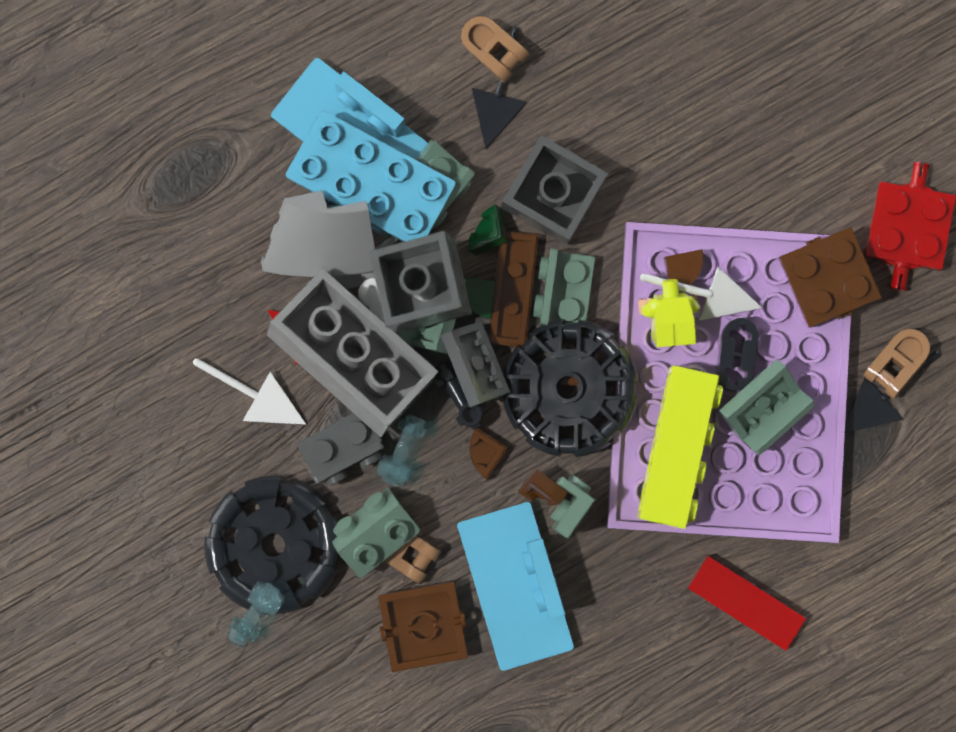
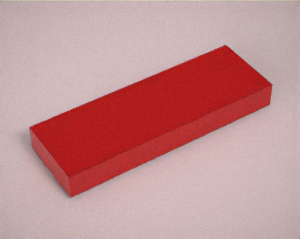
(746, 603)

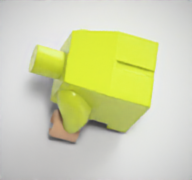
(671, 315)

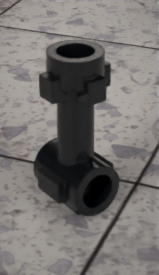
(467, 415)

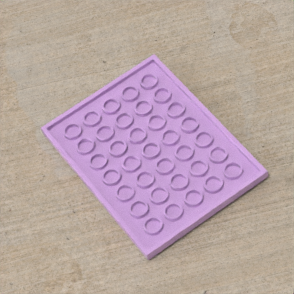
(798, 480)

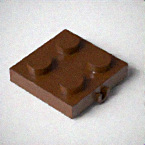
(829, 277)
(422, 626)

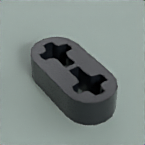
(746, 355)

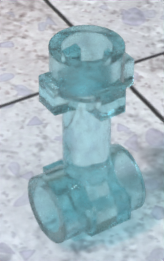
(395, 469)
(264, 600)

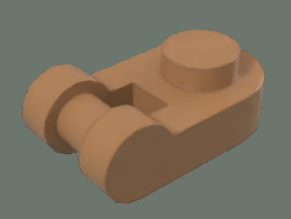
(483, 38)
(909, 352)
(417, 569)

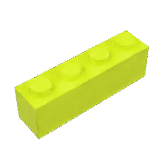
(678, 447)

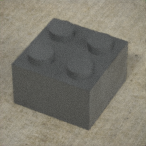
(554, 190)
(420, 282)

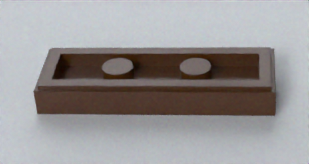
(513, 290)

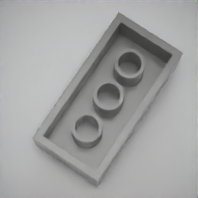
(351, 352)

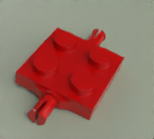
(910, 226)

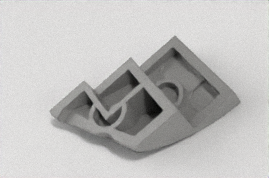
(319, 238)

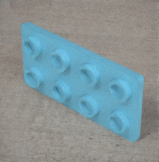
(348, 100)
(355, 167)
(515, 586)

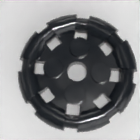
(592, 392)
(257, 526)

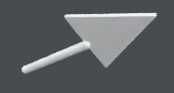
(722, 298)
(270, 402)

